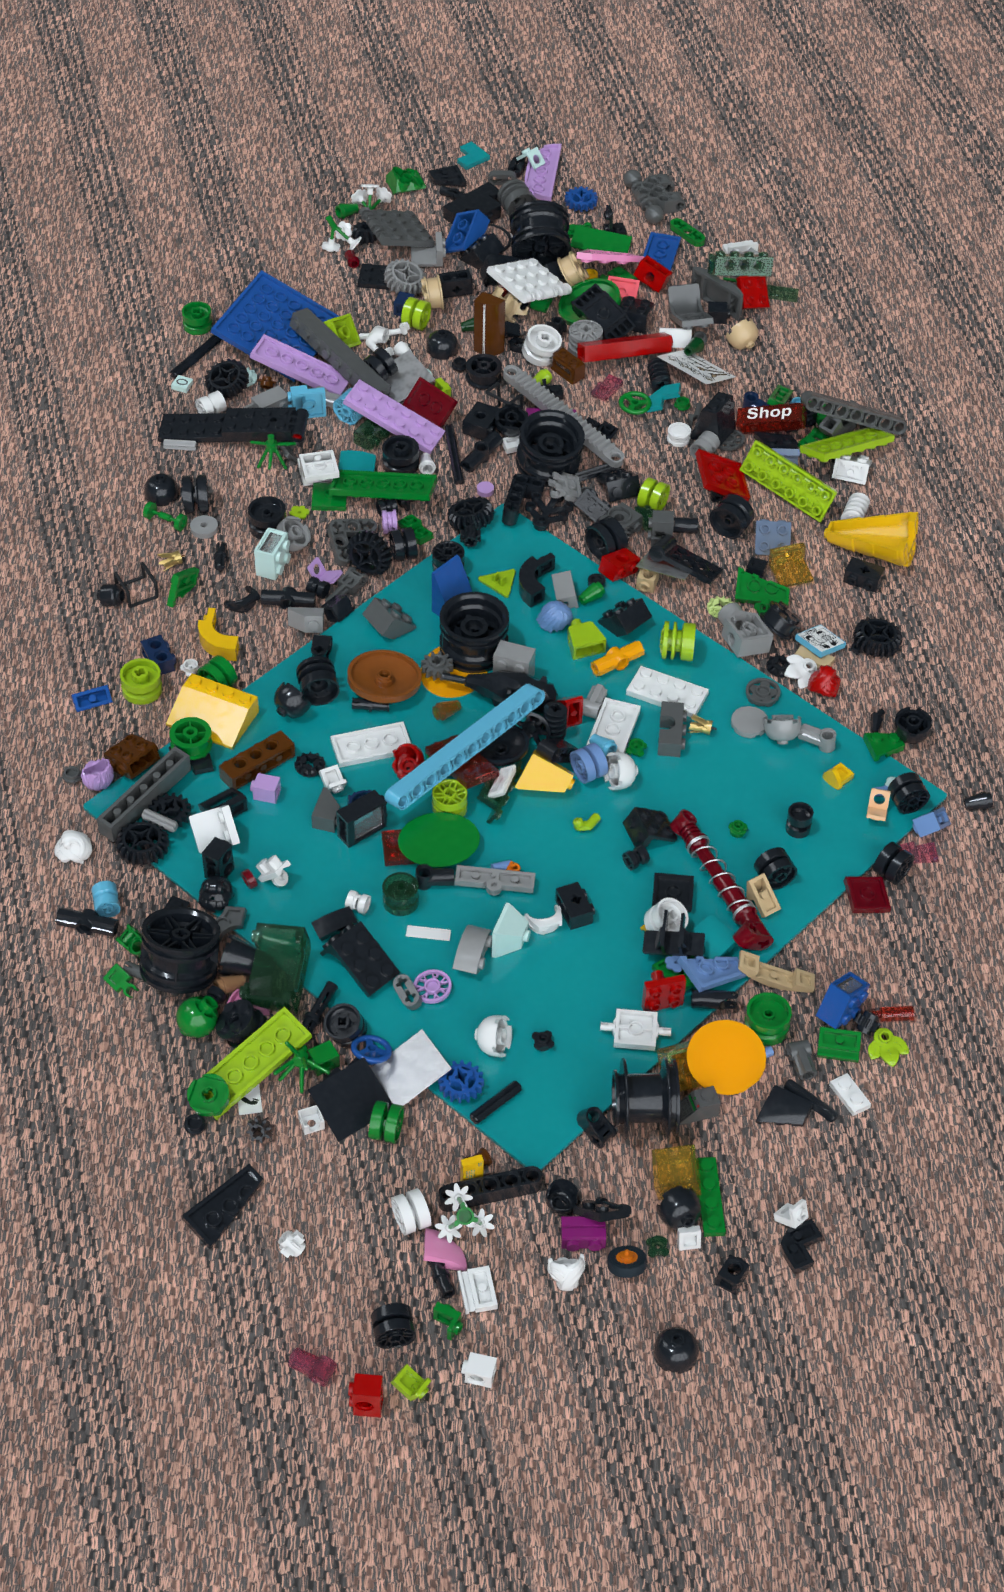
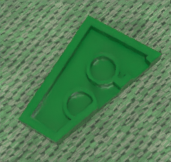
(753, 589)

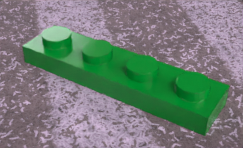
(710, 1198)

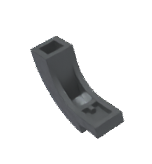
(833, 426)

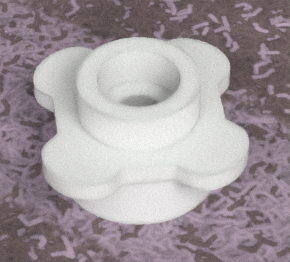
(189, 666)

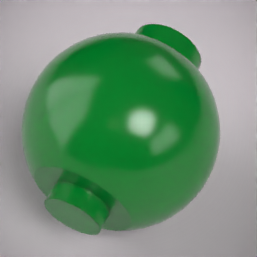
(197, 1016)

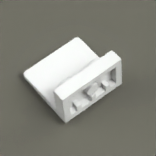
(852, 468)
(211, 824)

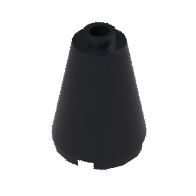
(237, 957)

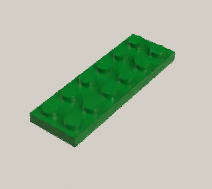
(384, 485)

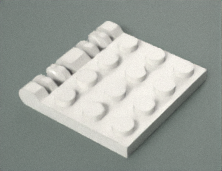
(528, 280)

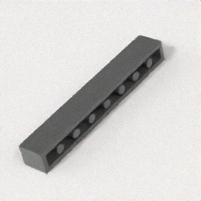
(335, 350)

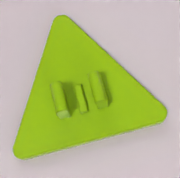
(499, 581)

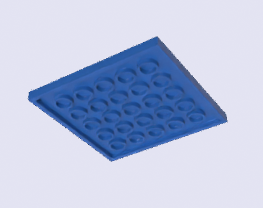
(267, 310)

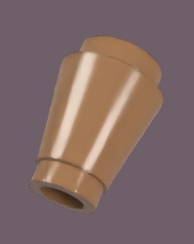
(229, 983)

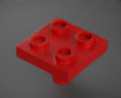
(754, 292)
(663, 992)

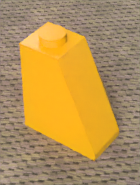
(544, 776)

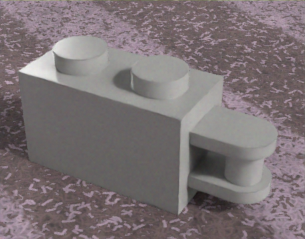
(271, 398)

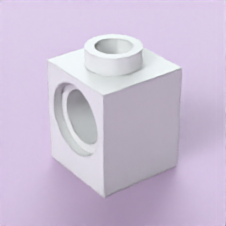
(479, 1369)

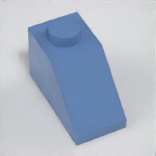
(931, 822)

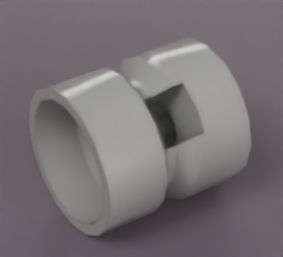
(706, 441)

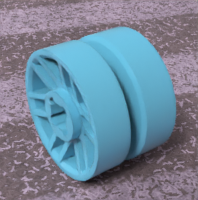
(345, 413)

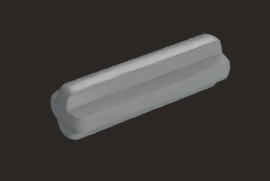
(179, 444)
(159, 819)

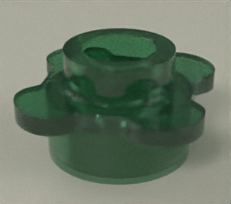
(657, 1241)

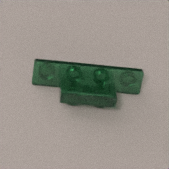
(497, 803)

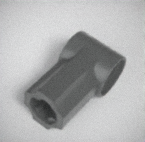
(800, 1054)

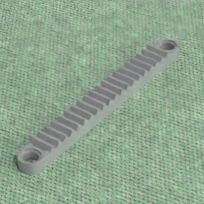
(545, 400)

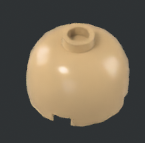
(743, 335)

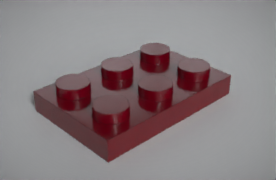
(430, 402)

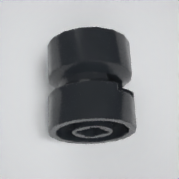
(799, 820)

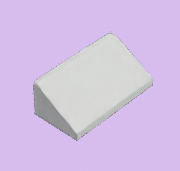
(679, 335)

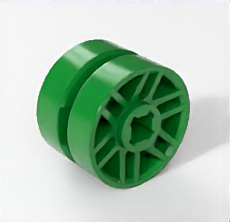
(197, 318)
(219, 670)
(386, 1122)

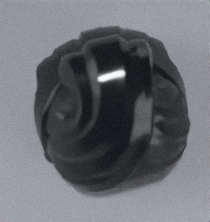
(220, 889)

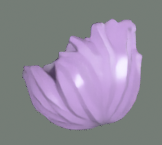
(97, 774)

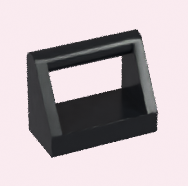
(237, 803)

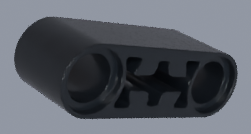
(555, 750)

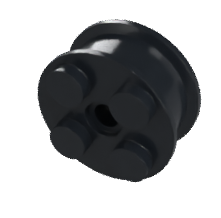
(483, 371)
(780, 619)
(238, 1022)

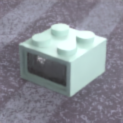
(272, 554)

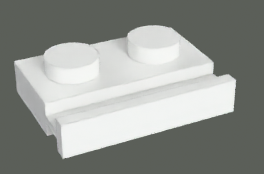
(477, 1290)

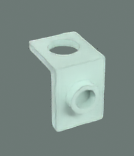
(530, 153)

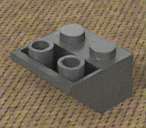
(388, 618)

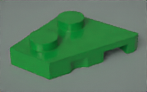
(181, 584)

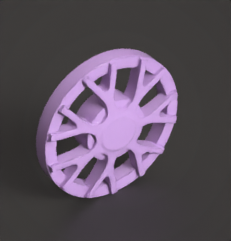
(433, 986)

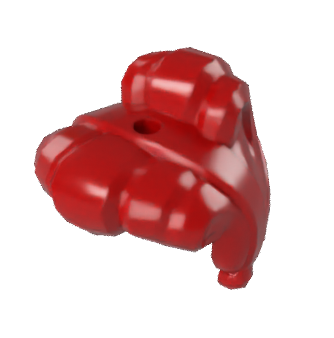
(824, 681)
(406, 757)

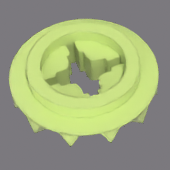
(713, 605)

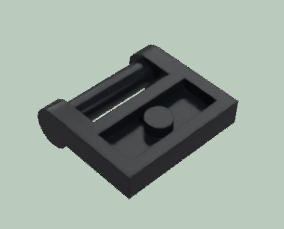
(602, 1210)

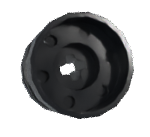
(318, 680)

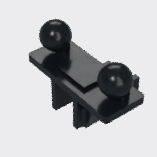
(673, 943)

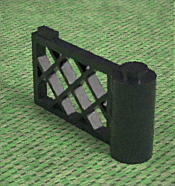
(668, 550)

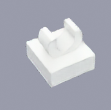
(689, 1238)

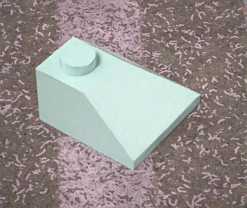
(509, 932)

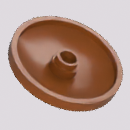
(384, 676)

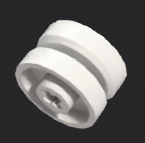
(541, 344)

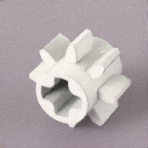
(291, 1243)

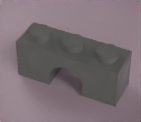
(671, 739)

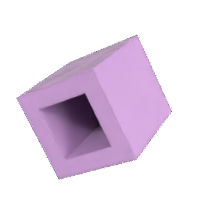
(266, 788)

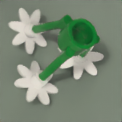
(463, 1216)

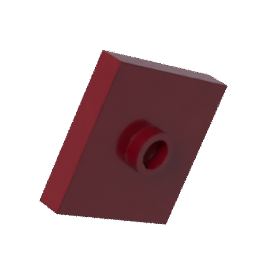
(867, 895)

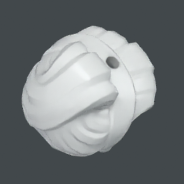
(73, 846)
(566, 1271)

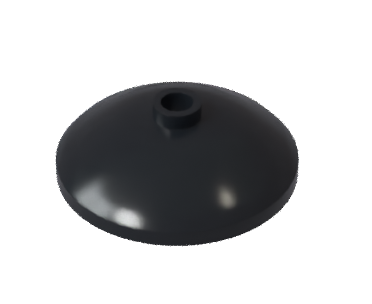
(507, 748)

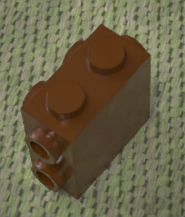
(132, 755)

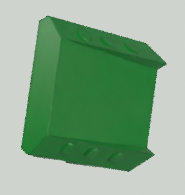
(404, 180)

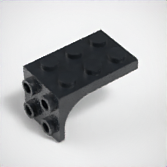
(361, 957)

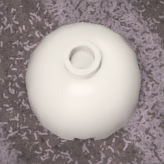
(621, 770)
(494, 1035)

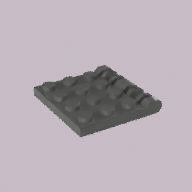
(397, 228)

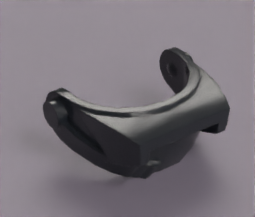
(245, 604)

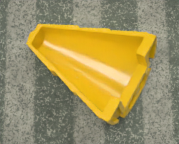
(879, 536)

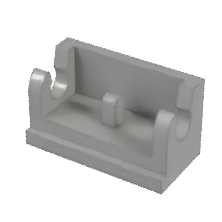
(565, 588)

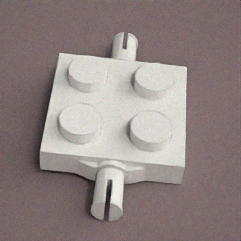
(635, 1029)

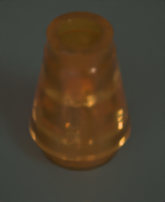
(445, 709)

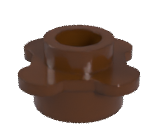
(266, 382)

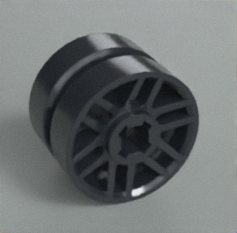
(382, 363)
(403, 544)
(445, 551)
(908, 793)
(893, 863)
(777, 867)
(344, 1024)
(393, 1325)

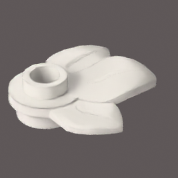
(799, 670)

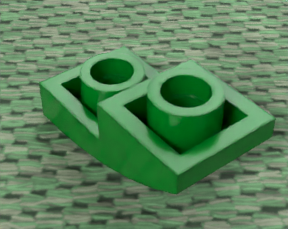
(421, 533)

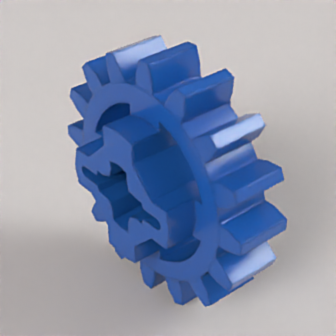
(581, 199)
(460, 1080)

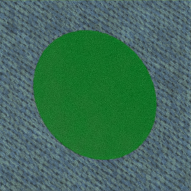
(438, 839)

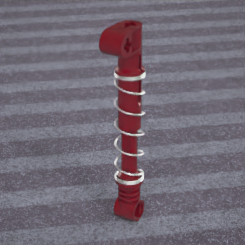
(752, 933)

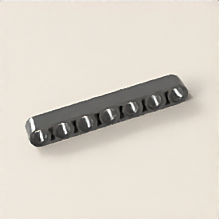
(848, 408)

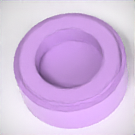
(485, 489)

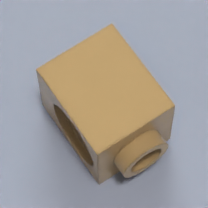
(647, 580)

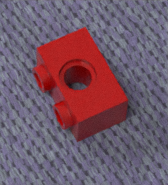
(660, 273)
(619, 564)
(366, 1395)

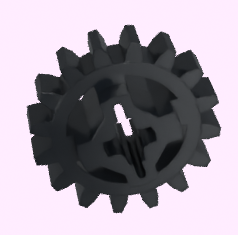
(170, 807)

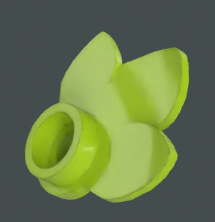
(887, 1049)

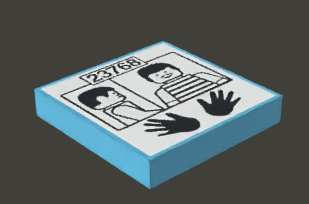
(820, 641)

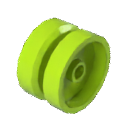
(141, 681)

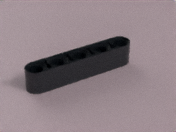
(498, 1182)

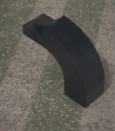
(530, 588)

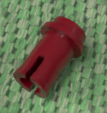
(353, 261)

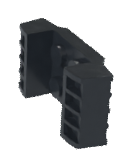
(601, 308)

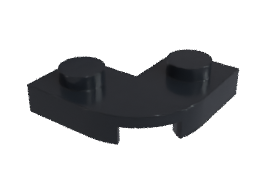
(795, 1242)

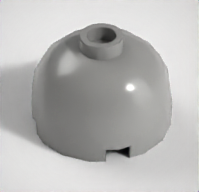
(297, 532)
(782, 728)

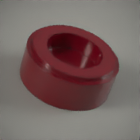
(249, 879)

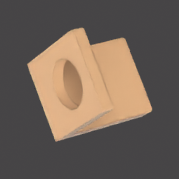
(878, 811)

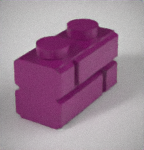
(582, 1233)

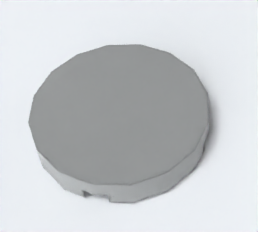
(748, 721)

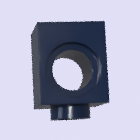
(400, 301)

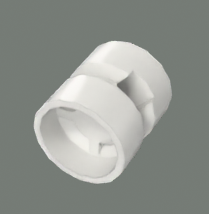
(212, 404)

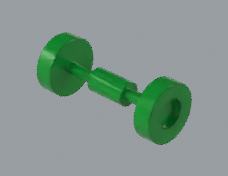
(151, 509)

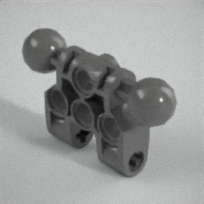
(654, 195)

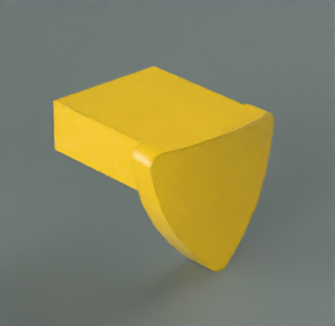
(838, 776)

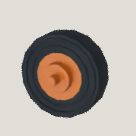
(627, 1261)

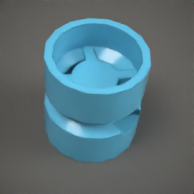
(106, 899)

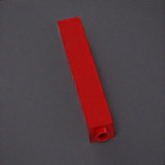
(624, 347)

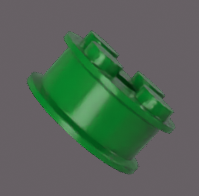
(191, 736)

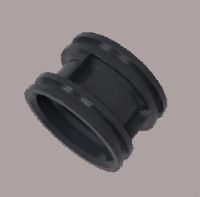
(540, 231)
(549, 443)
(472, 630)
(179, 950)

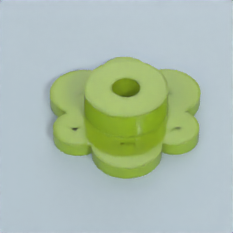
(299, 511)

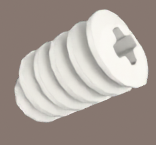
(856, 506)

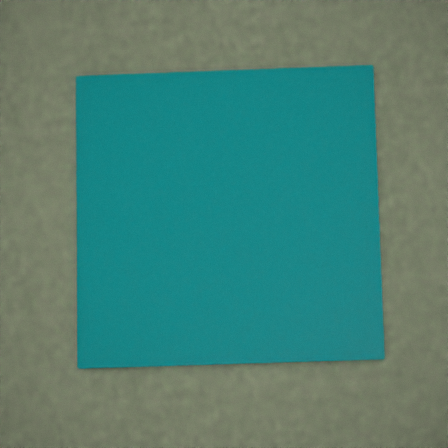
(567, 976)

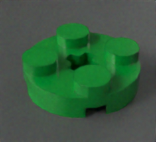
(214, 1105)

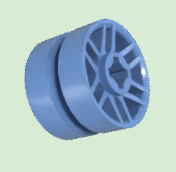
(589, 763)

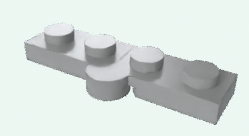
(495, 879)

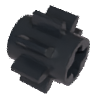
(558, 324)
(470, 535)
(867, 1022)
(254, 1126)

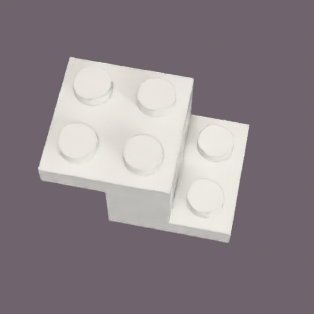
(317, 467)

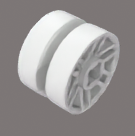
(654, 916)
(411, 1211)

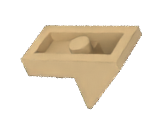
(763, 895)

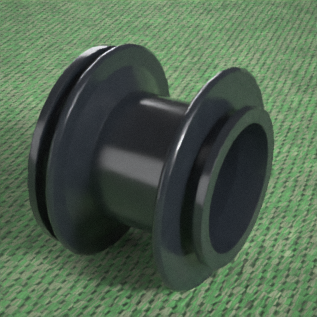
(647, 1098)

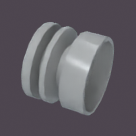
(583, 332)

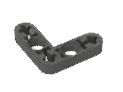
(343, 534)

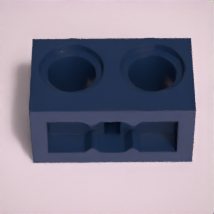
(159, 652)

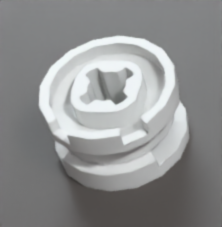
(679, 434)

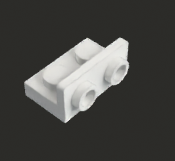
(740, 246)

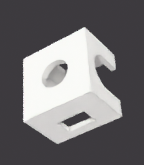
(311, 1113)

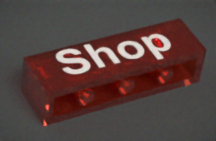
(771, 418)

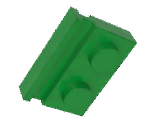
(839, 1044)

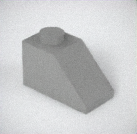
(306, 619)

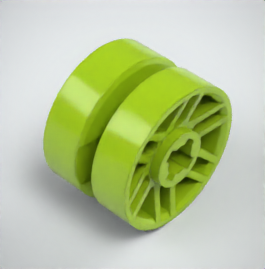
(416, 313)
(653, 494)
(449, 797)

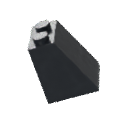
(716, 417)

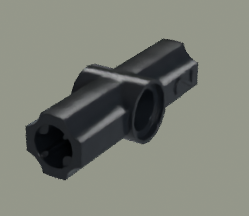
(481, 452)
(288, 598)
(87, 922)

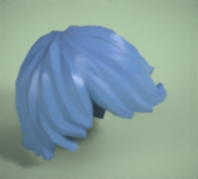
(554, 616)

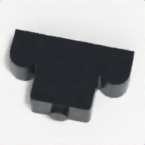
(481, 198)

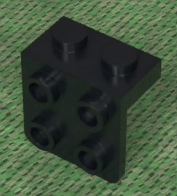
(637, 311)
(620, 484)
(647, 824)

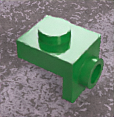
(449, 1316)

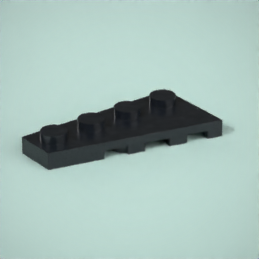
(219, 1209)

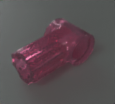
(316, 1368)

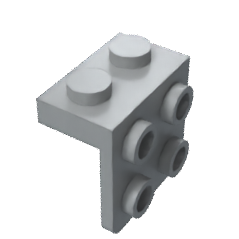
(430, 255)

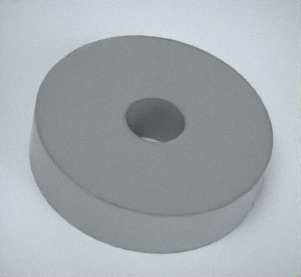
(204, 526)

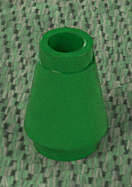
(346, 209)
(591, 593)

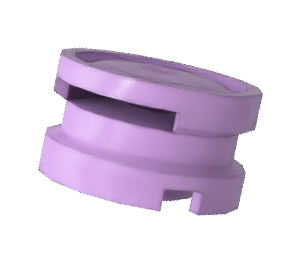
(389, 520)

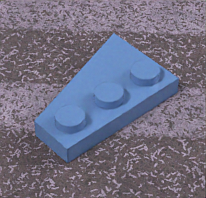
(710, 972)

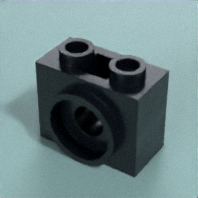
(479, 421)

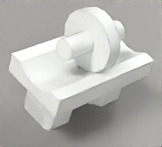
(273, 869)

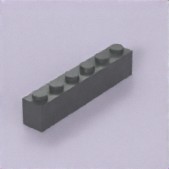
(140, 795)

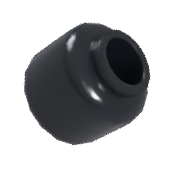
(111, 595)

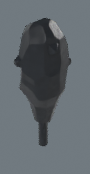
(502, 684)

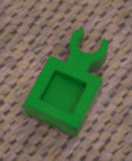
(119, 979)

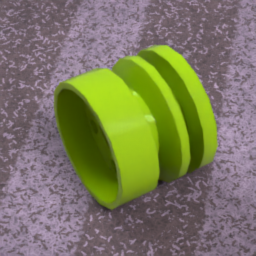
(678, 641)

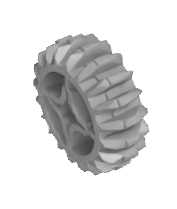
(404, 276)

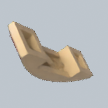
(775, 977)

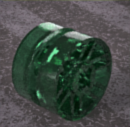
(400, 894)

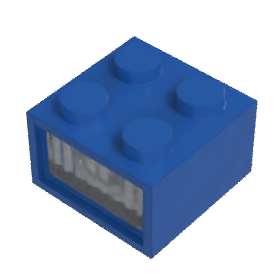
(843, 1000)

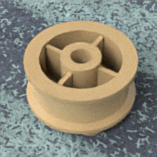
(572, 269)
(432, 291)

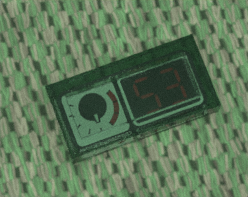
(782, 293)

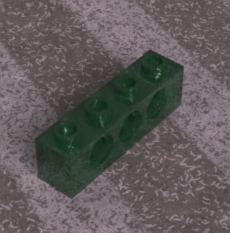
(762, 268)

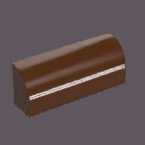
(489, 324)

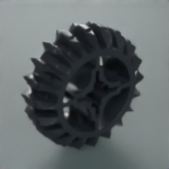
(234, 372)
(470, 512)
(364, 543)
(877, 637)
(141, 837)

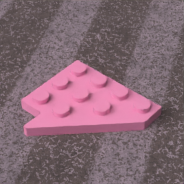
(606, 257)

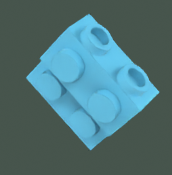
(310, 399)

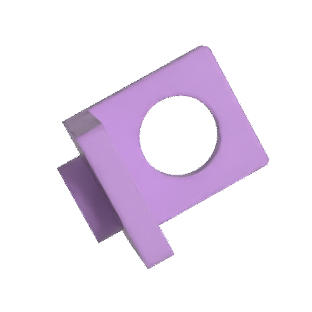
(323, 575)

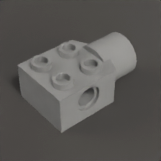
(744, 631)

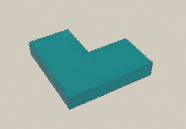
(473, 156)

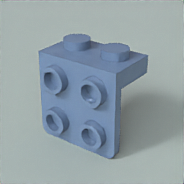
(771, 535)

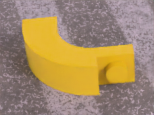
(214, 642)

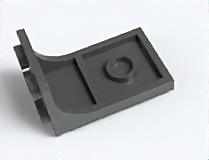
(686, 306)

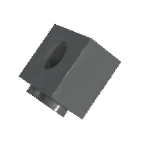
(627, 517)

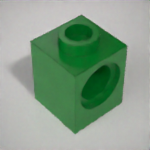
(325, 1056)

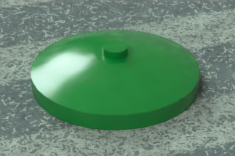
(565, 307)

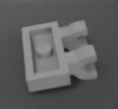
(566, 485)

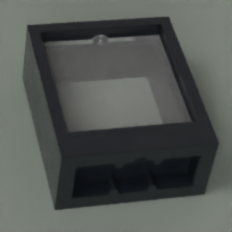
(361, 818)

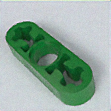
(694, 237)

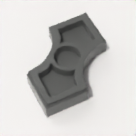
(231, 919)

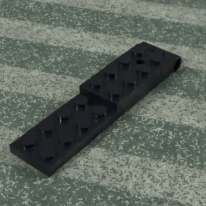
(236, 425)

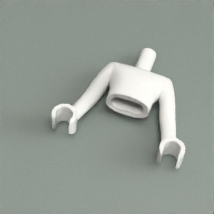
(381, 335)

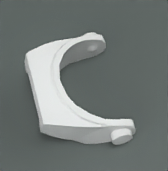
(545, 925)

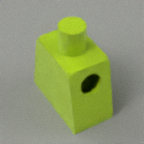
(585, 639)

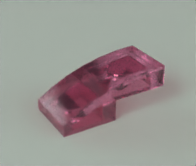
(607, 388)
(923, 853)

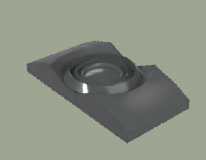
(718, 290)

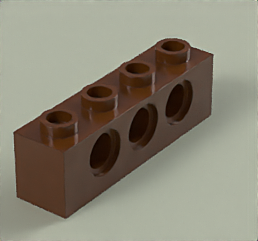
(257, 759)

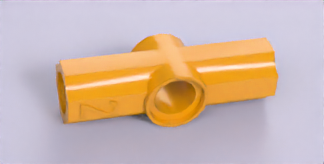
(617, 658)

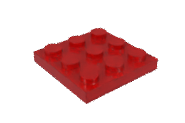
(721, 474)

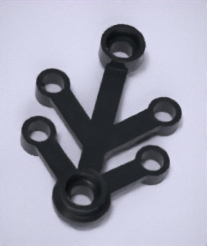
(542, 521)

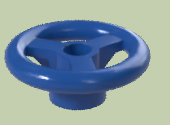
(371, 1052)

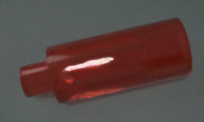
(895, 1013)

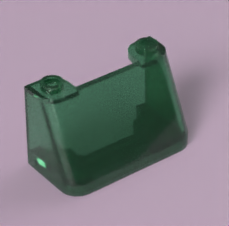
(278, 967)

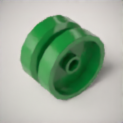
(769, 1017)

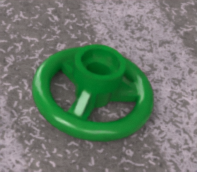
(635, 404)

